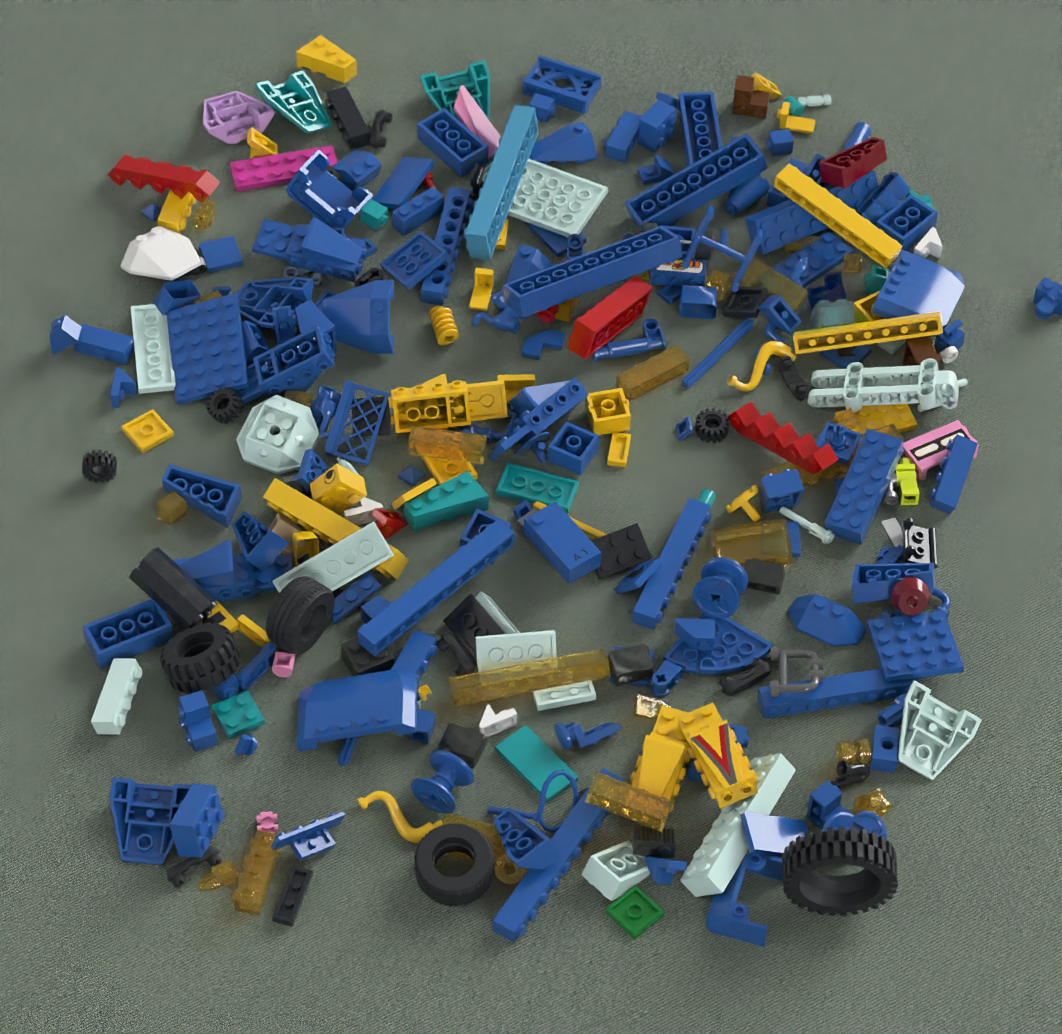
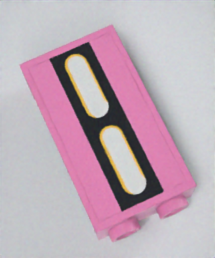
(930, 448)

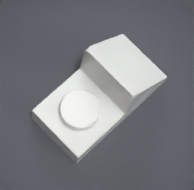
(929, 245)
(363, 512)
(493, 724)

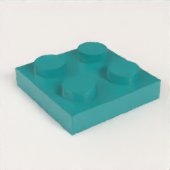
(238, 714)

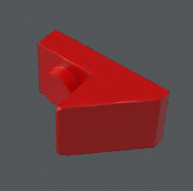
(388, 522)

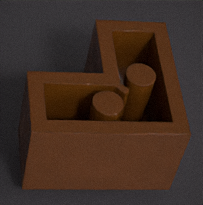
(749, 101)

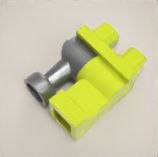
(905, 479)

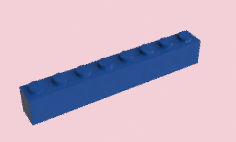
(673, 561)
(832, 693)

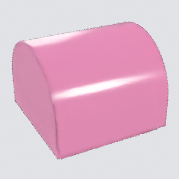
(283, 664)

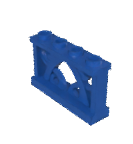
(568, 97)

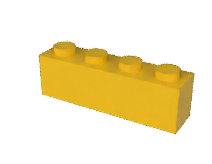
(176, 211)

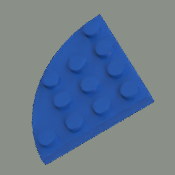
(733, 650)

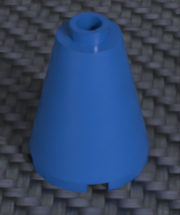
(746, 194)

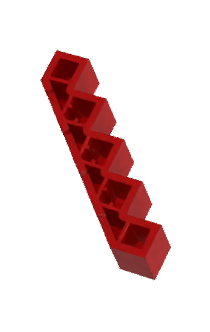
(164, 176)
(782, 440)

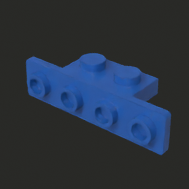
(310, 839)

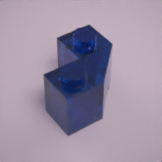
(831, 290)

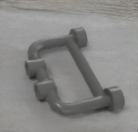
(781, 658)

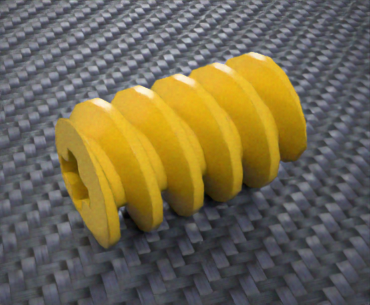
(443, 325)

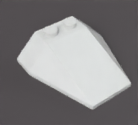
(160, 255)

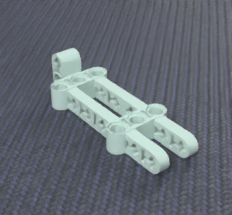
(855, 395)

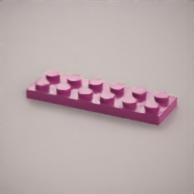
(274, 168)

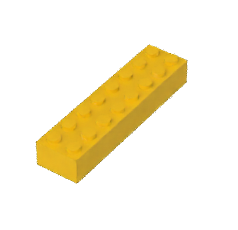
(323, 522)

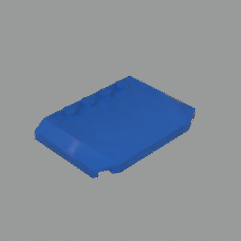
(919, 288)
(357, 707)

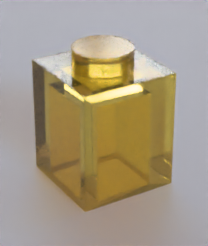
(171, 508)

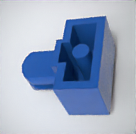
(1048, 299)

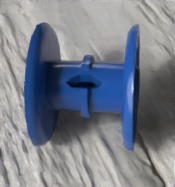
(720, 587)
(436, 791)
(864, 820)

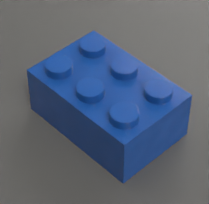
(908, 221)
(197, 820)

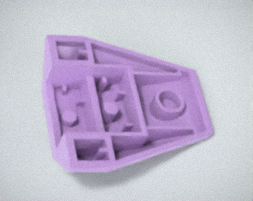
(233, 115)

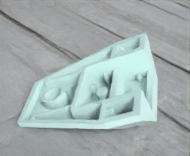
(932, 732)

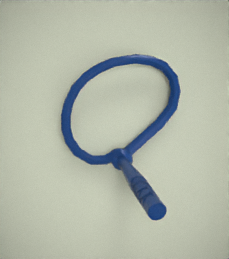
(537, 816)

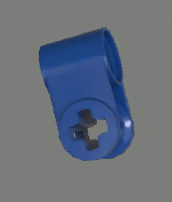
(666, 678)

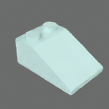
(615, 870)

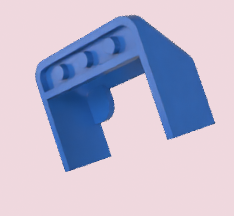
(730, 917)

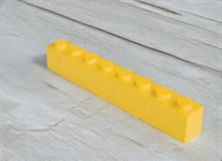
(837, 216)
(868, 332)

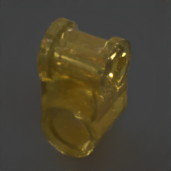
(872, 802)

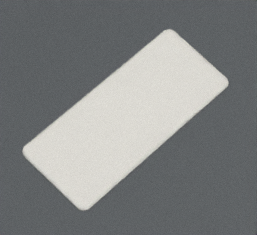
(894, 531)

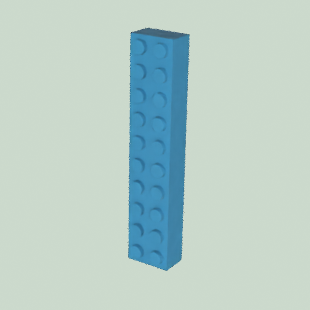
(501, 183)

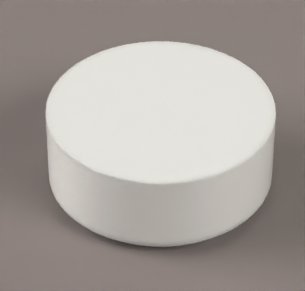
(949, 354)

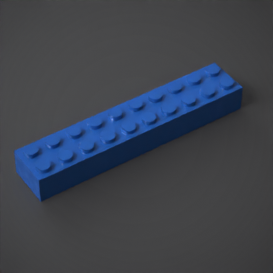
(592, 271)

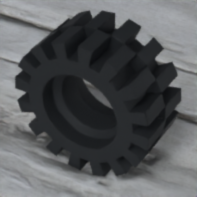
(230, 411)
(712, 433)
(91, 465)

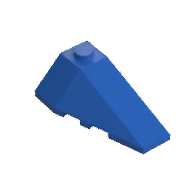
(524, 842)

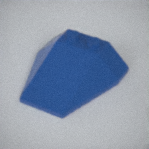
(259, 298)
(363, 316)
(144, 818)

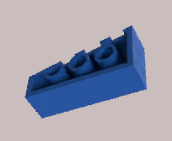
(257, 541)
(877, 581)

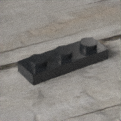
(292, 896)

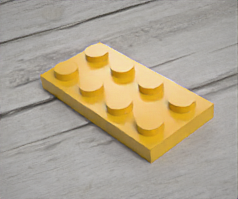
(878, 416)
(445, 470)

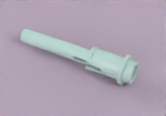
(814, 529)

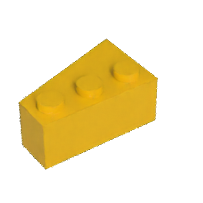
(328, 59)

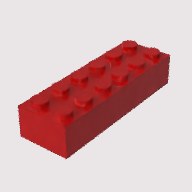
(609, 317)

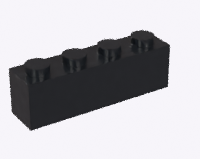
(348, 118)

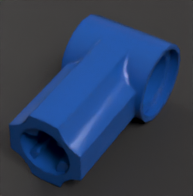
(892, 714)

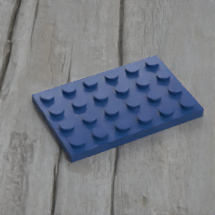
(207, 348)

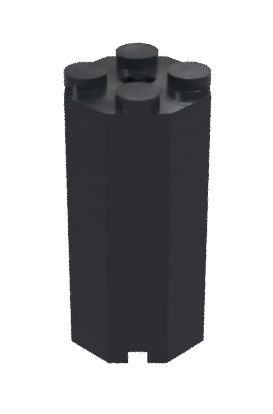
(173, 589)

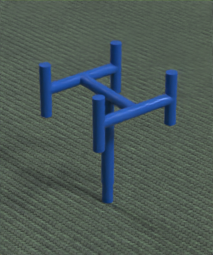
(722, 247)

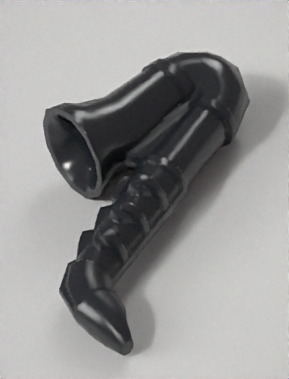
(850, 773)

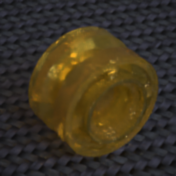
(502, 873)

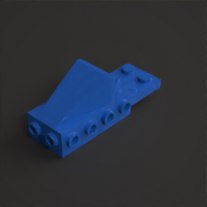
(312, 248)
(289, 365)
(538, 410)
(231, 575)

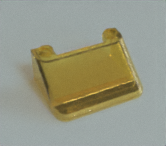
(758, 540)

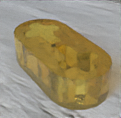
(209, 215)

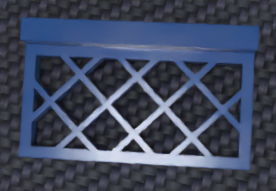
(340, 420)

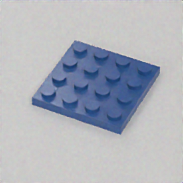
(915, 646)

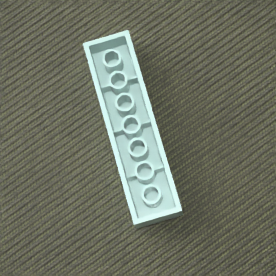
(726, 842)

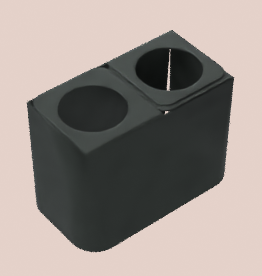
(630, 664)
(463, 743)

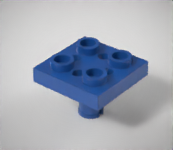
(839, 439)
(310, 469)

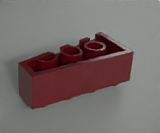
(853, 162)

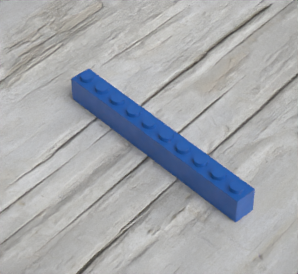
(435, 587)
(538, 883)

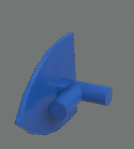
(537, 444)

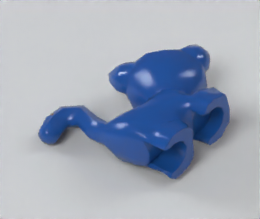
(504, 321)
(324, 408)

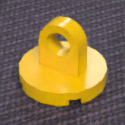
(743, 500)

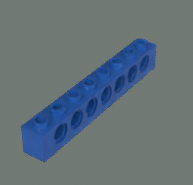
(449, 238)

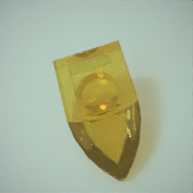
(799, 244)
(647, 707)
(219, 876)

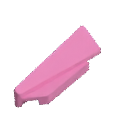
(476, 121)

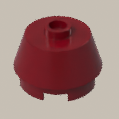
(910, 596)

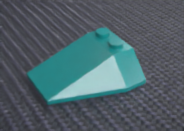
(445, 89)
(296, 102)

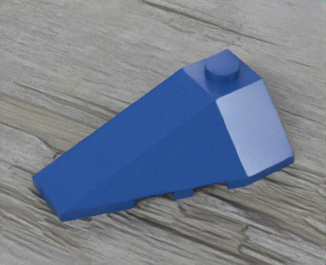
(566, 144)
(526, 262)

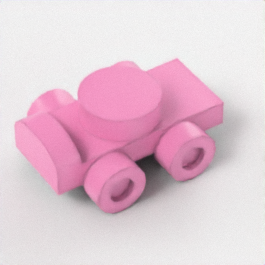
(267, 822)

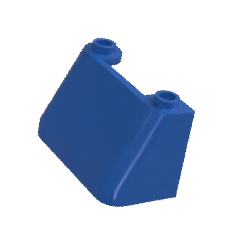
(324, 194)

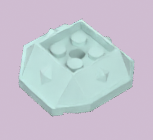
(281, 451)

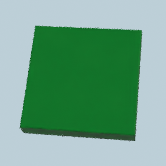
(634, 912)

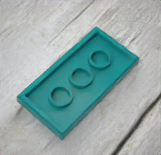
(534, 485)
(534, 762)

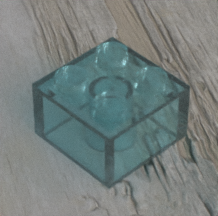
(832, 314)

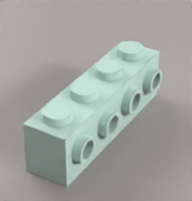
(116, 696)

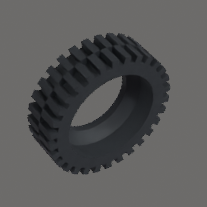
(839, 893)

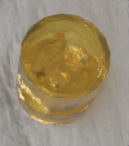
(854, 752)

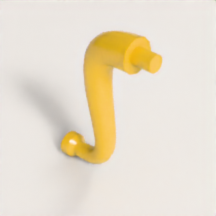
(769, 348)
(406, 831)

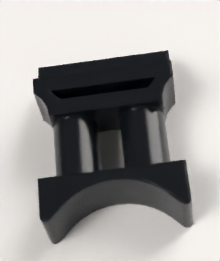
(476, 181)

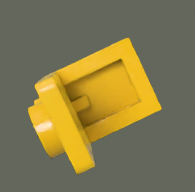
(794, 123)
(482, 289)

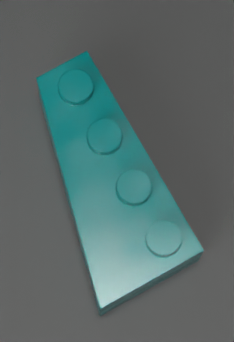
(446, 501)

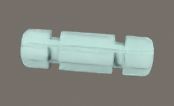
(815, 100)

